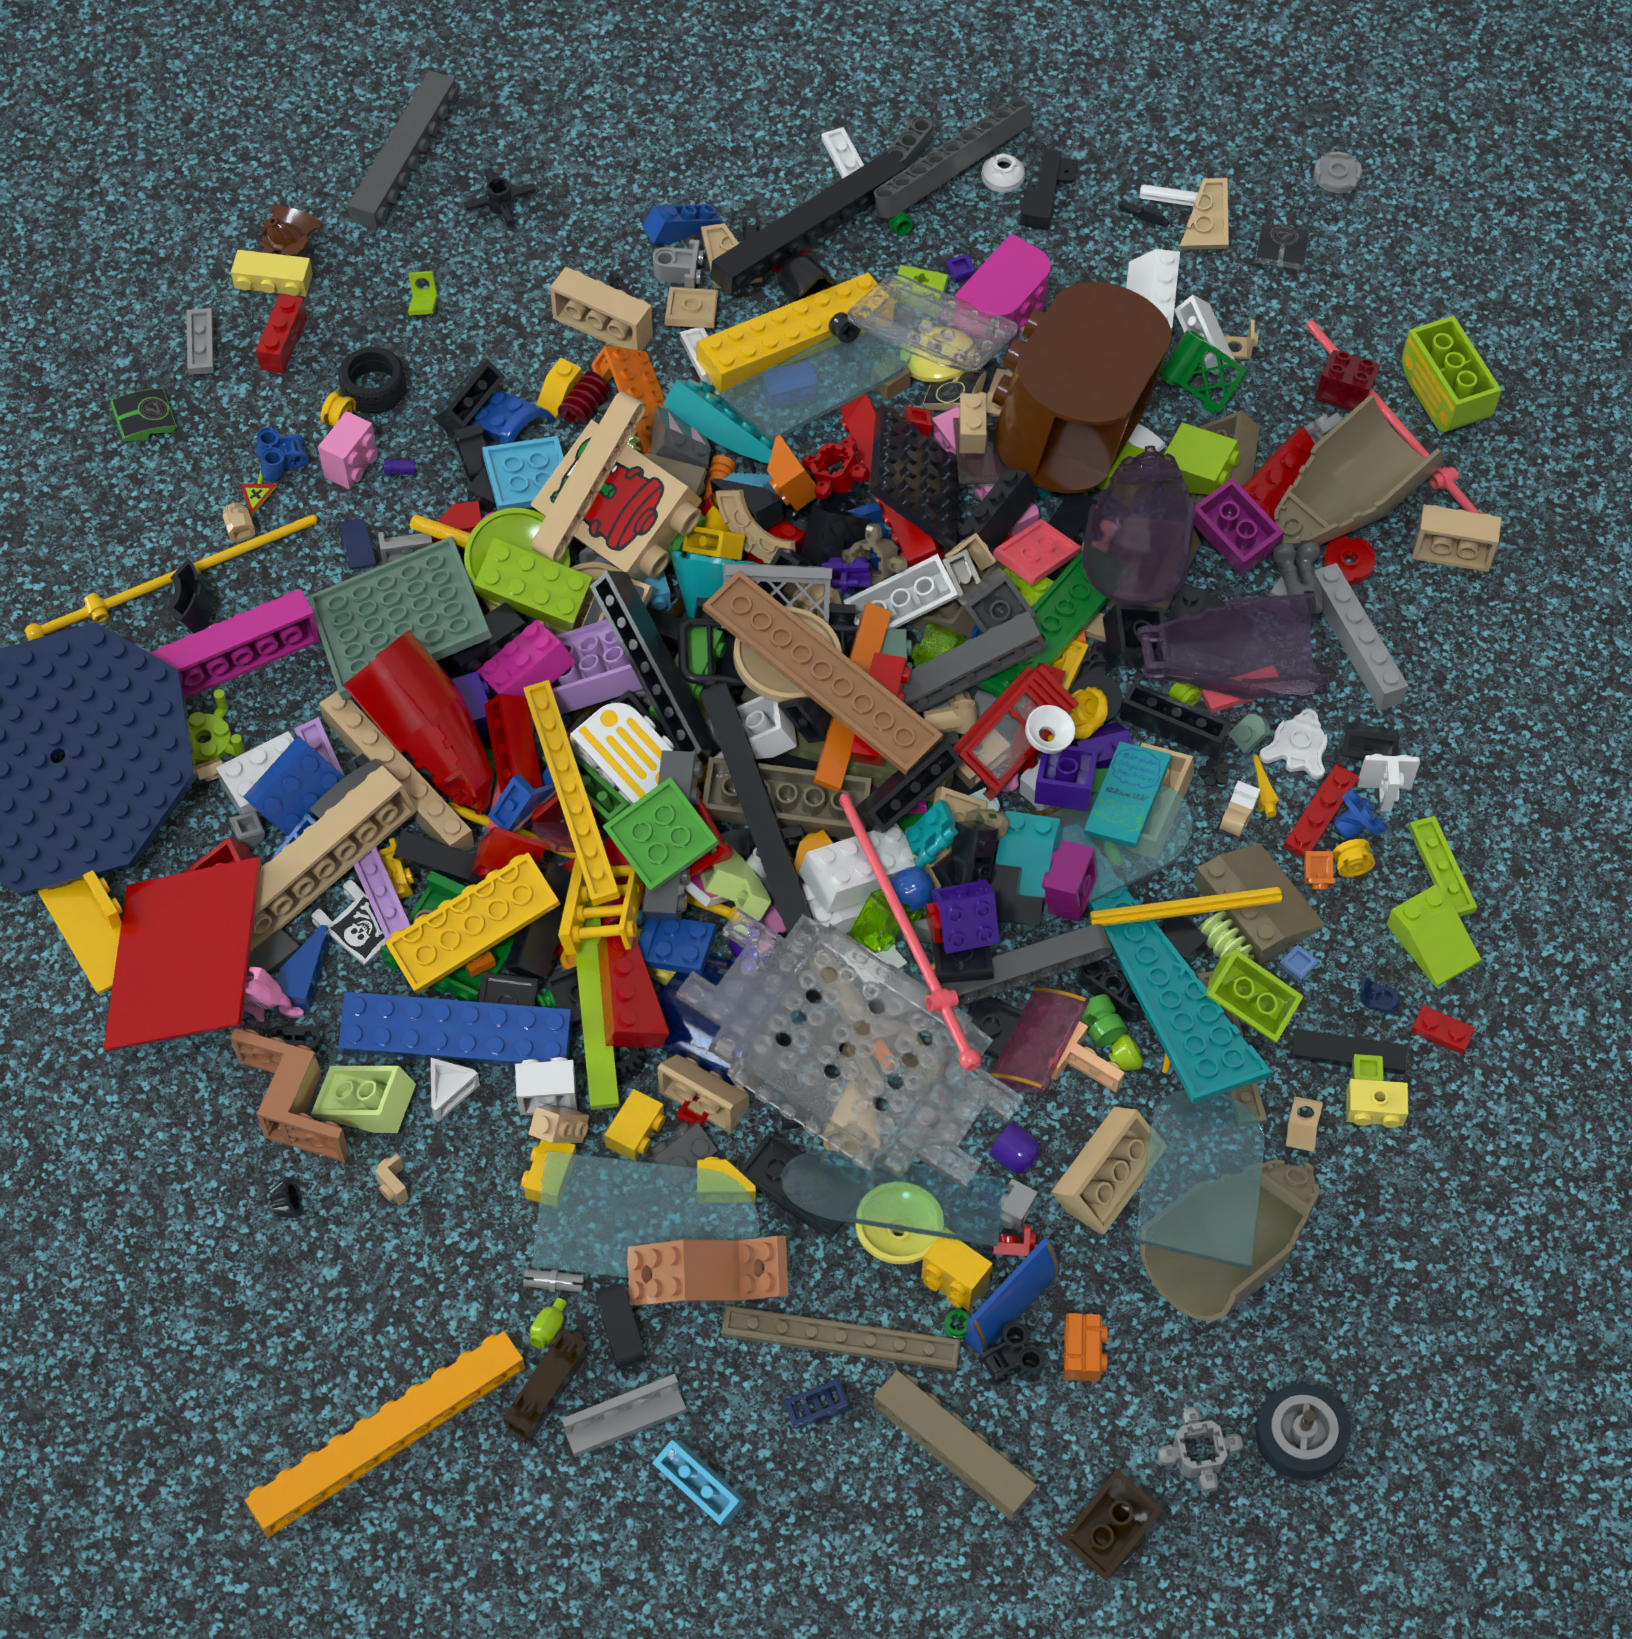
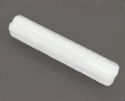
(1168, 195)

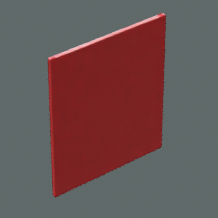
(183, 955)

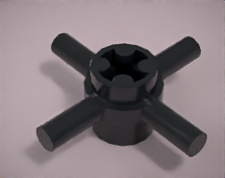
(499, 196)

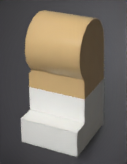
(1240, 808)

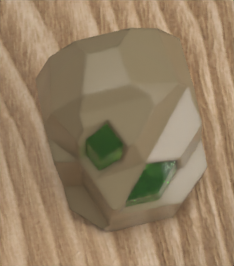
(990, 817)

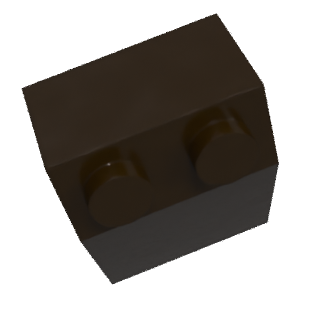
(1115, 1523)

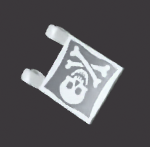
(355, 927)

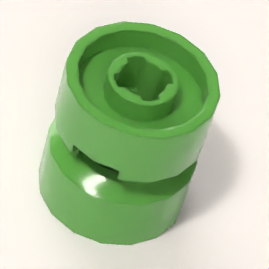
(1102, 1021)

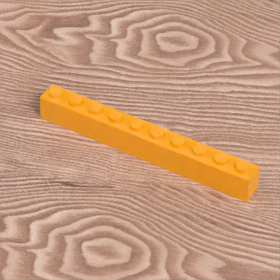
(384, 1434)

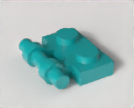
(932, 833)

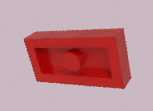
(1442, 1029)

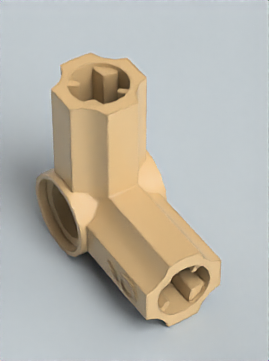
(957, 717)

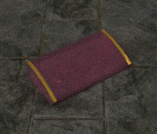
(1039, 1039)

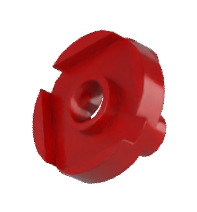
(1358, 549)

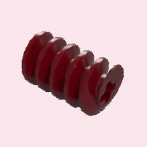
(584, 399)

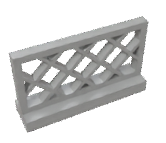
(786, 574)

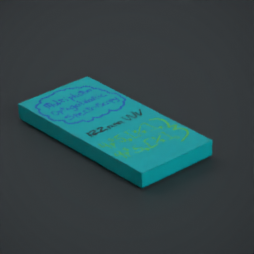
(1127, 794)

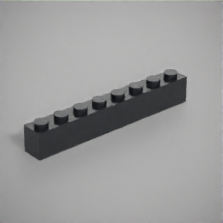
(654, 665)

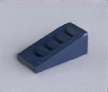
(832, 1410)

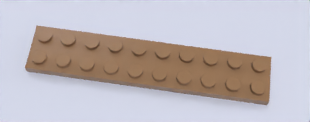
(822, 672)

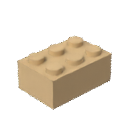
(1456, 537)

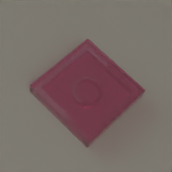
(555, 835)

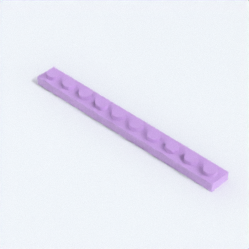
(371, 867)

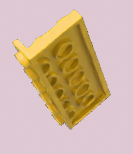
(472, 922)

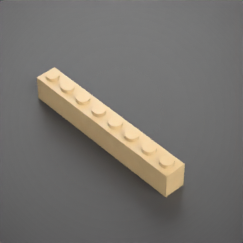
(364, 737)

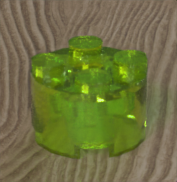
(936, 641)

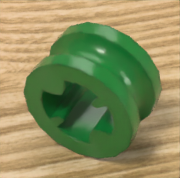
(546, 1000)
(959, 1315)

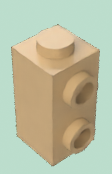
(559, 1125)

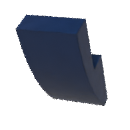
(356, 543)

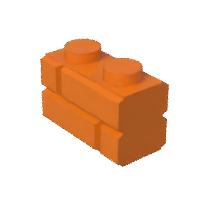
(1084, 1347)

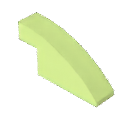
(738, 883)

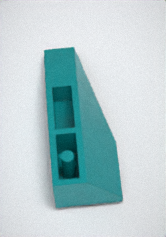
(717, 421)

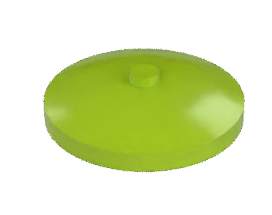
(509, 525)

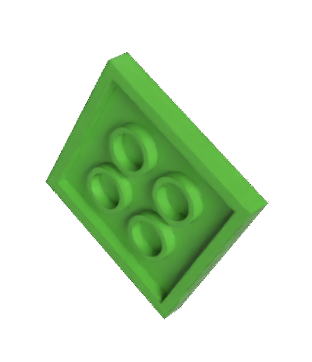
(661, 834)

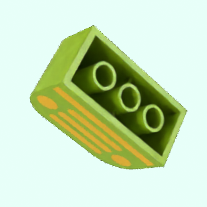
(1449, 375)

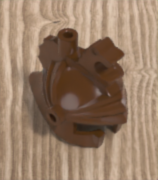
(287, 230)

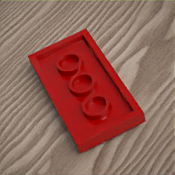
(1279, 471)

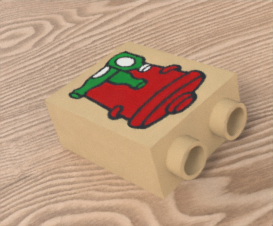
(633, 513)

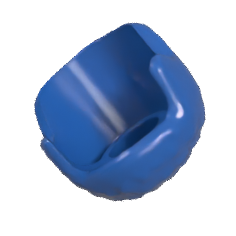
(913, 887)

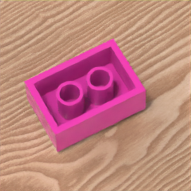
(526, 661)

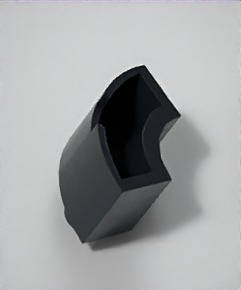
(192, 597)

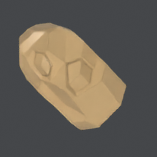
(238, 522)

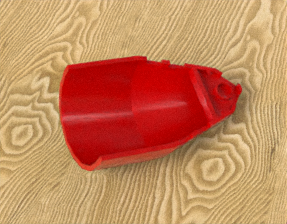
(427, 718)

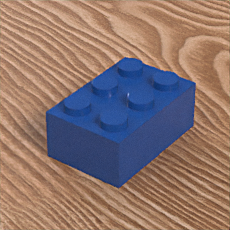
(292, 785)

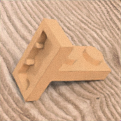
(1088, 1062)

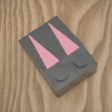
(678, 440)

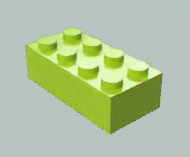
(532, 584)

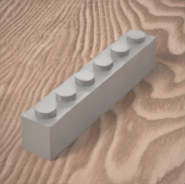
(1360, 639)

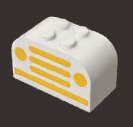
(621, 749)

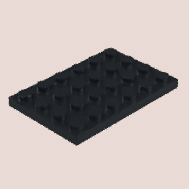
(915, 476)

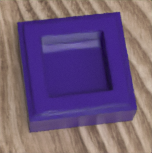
(960, 268)

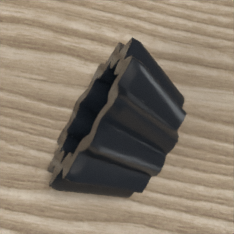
(286, 1199)

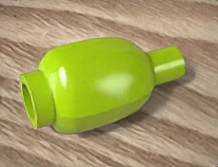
(547, 1324)

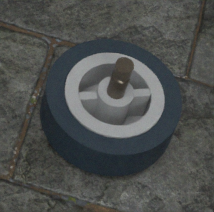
(1303, 1431)

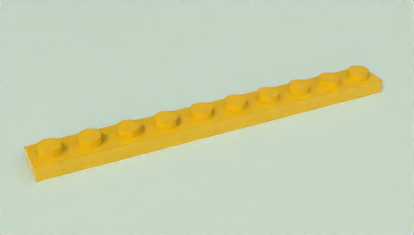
(571, 793)

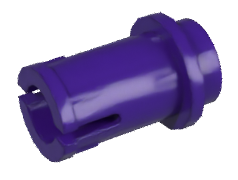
(399, 466)

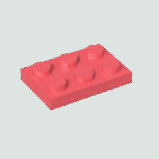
(1036, 551)

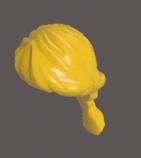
(1089, 713)

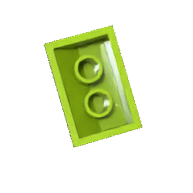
(1253, 994)

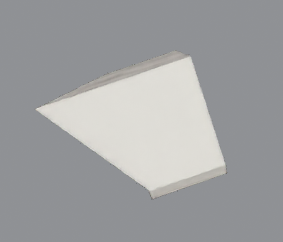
(450, 1086)

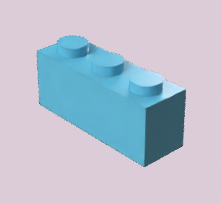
(699, 1482)

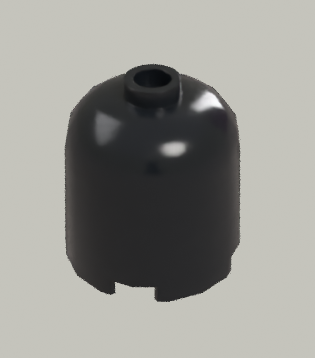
(803, 277)

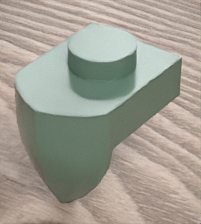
(1250, 732)

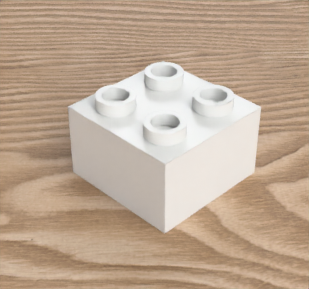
(545, 1084)

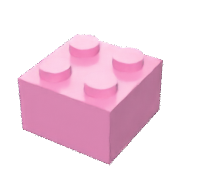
(348, 450)

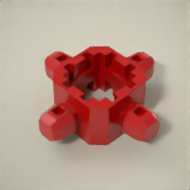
(828, 456)

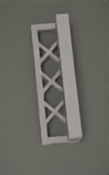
(623, 1415)

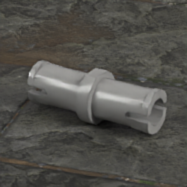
(553, 1280)

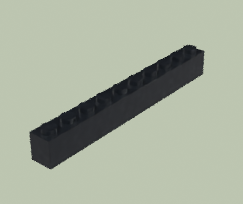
(803, 225)

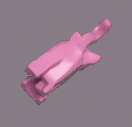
(265, 993)

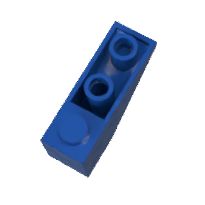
(676, 222)

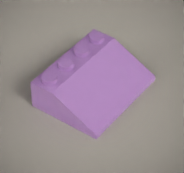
(599, 668)

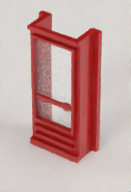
(997, 741)

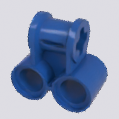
(279, 453)

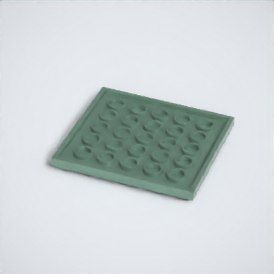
(415, 592)

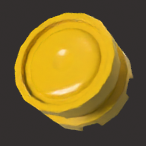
(335, 407)
(1353, 858)

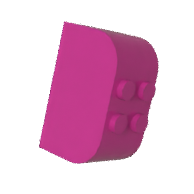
(1010, 282)

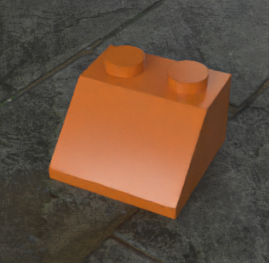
(789, 476)

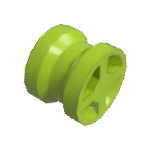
(1185, 694)

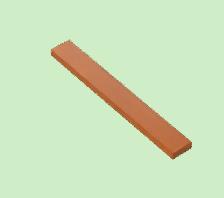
(839, 738)

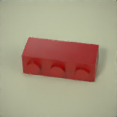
(281, 333)

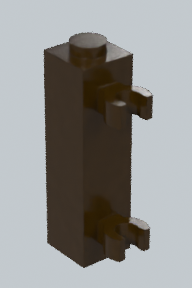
(546, 1384)

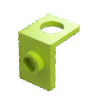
(422, 300)

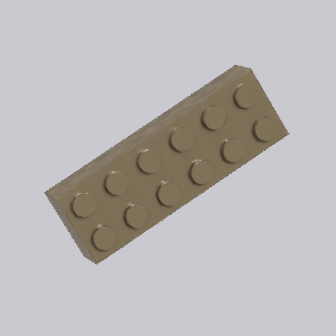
(792, 795)

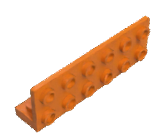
(636, 377)

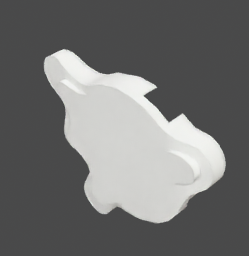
(1299, 744)

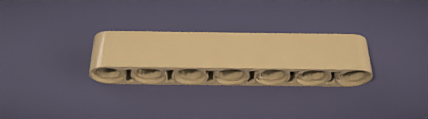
(588, 476)

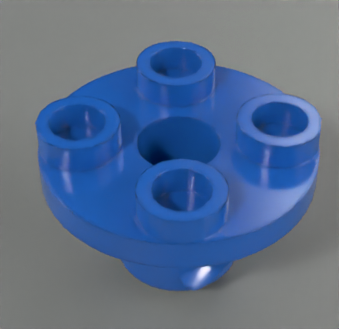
(1358, 817)

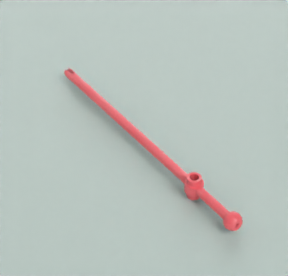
(1443, 477)
(941, 999)

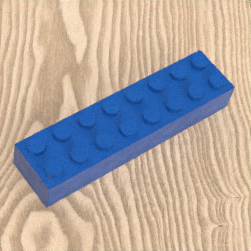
(453, 1029)

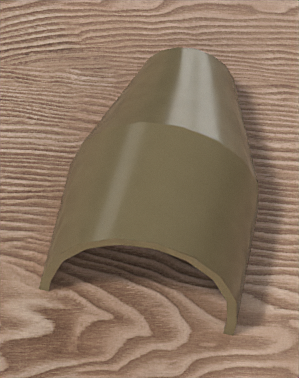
(1352, 478)
(1214, 1289)

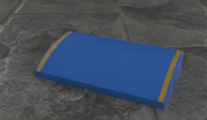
(1012, 1297)

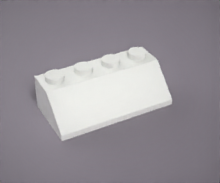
(1155, 278)
(909, 592)

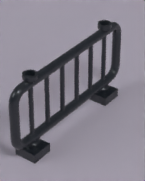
(840, 620)

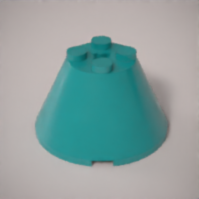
(699, 575)

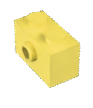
(1376, 1102)

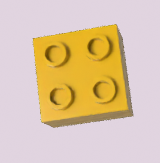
(956, 1272)

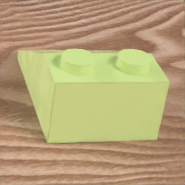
(365, 1097)

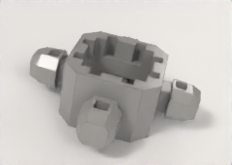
(1192, 1429)

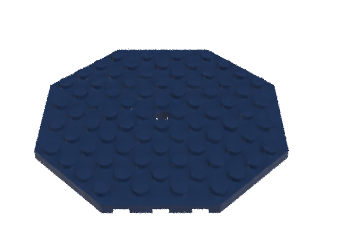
(123, 764)

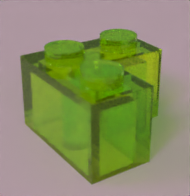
(877, 924)

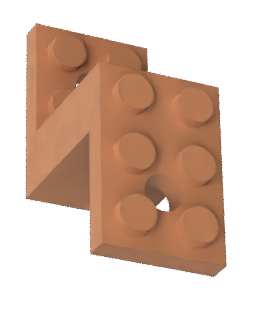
(289, 1094)
(707, 1271)

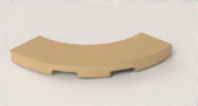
(739, 520)

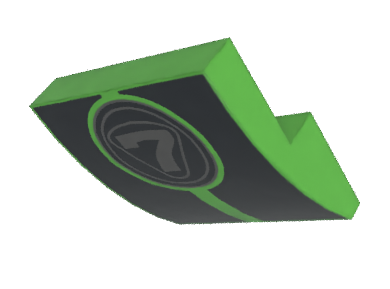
(143, 414)

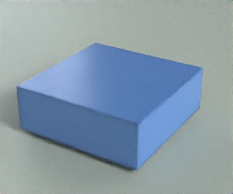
(1298, 963)

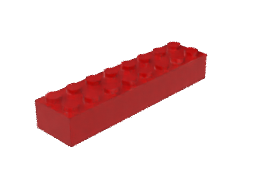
(914, 543)

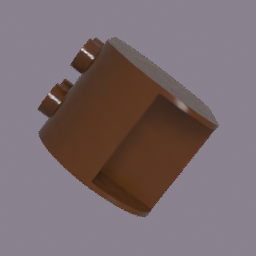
(1079, 385)

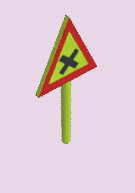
(257, 493)

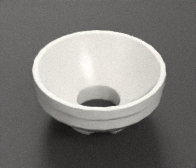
(1003, 179)
(1054, 720)

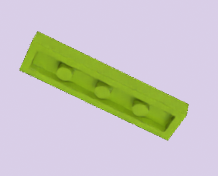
(1442, 864)

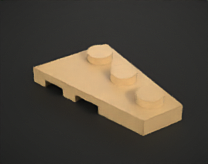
(1209, 218)

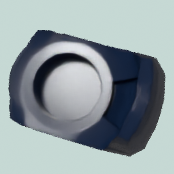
(1379, 997)

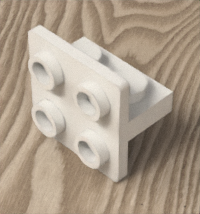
(1388, 775)

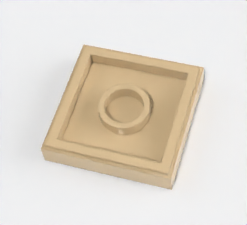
(691, 307)

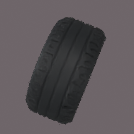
(372, 360)

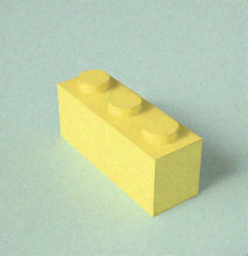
(271, 273)

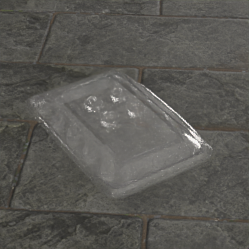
(931, 324)

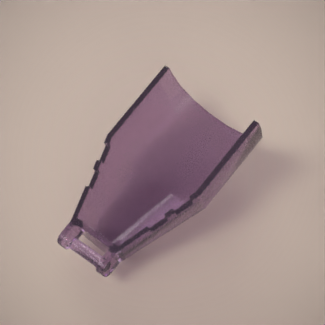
(1239, 649)

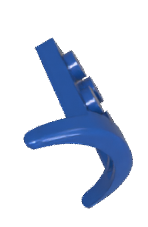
(506, 415)
(676, 944)

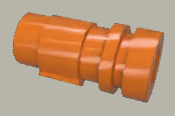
(719, 468)

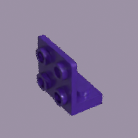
(967, 916)

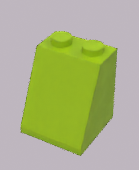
(1203, 458)

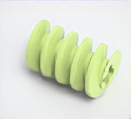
(1223, 939)

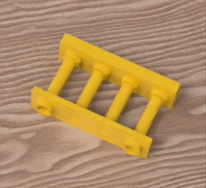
(577, 912)

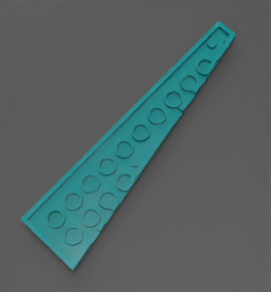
(1189, 1025)

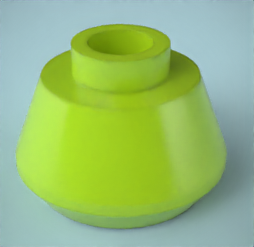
(1126, 1053)

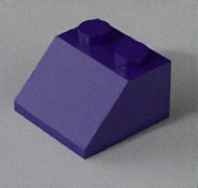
(1105, 741)

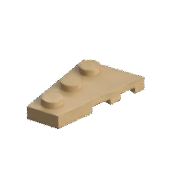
(716, 241)

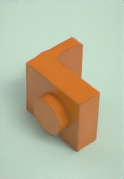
(1318, 869)

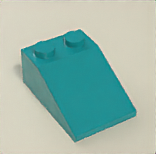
(1030, 846)

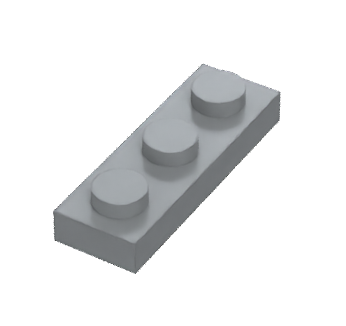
(200, 341)

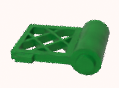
(1186, 360)

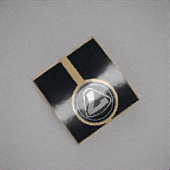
(946, 394)

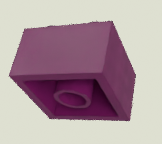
(1070, 880)

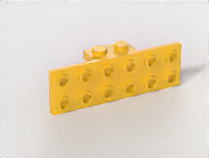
(89, 925)

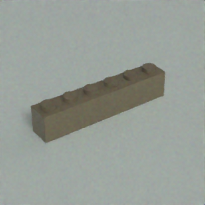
(955, 1445)

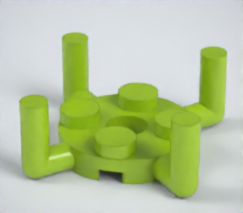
(215, 727)

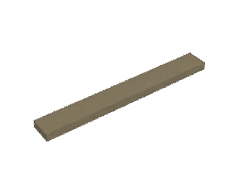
(840, 1338)

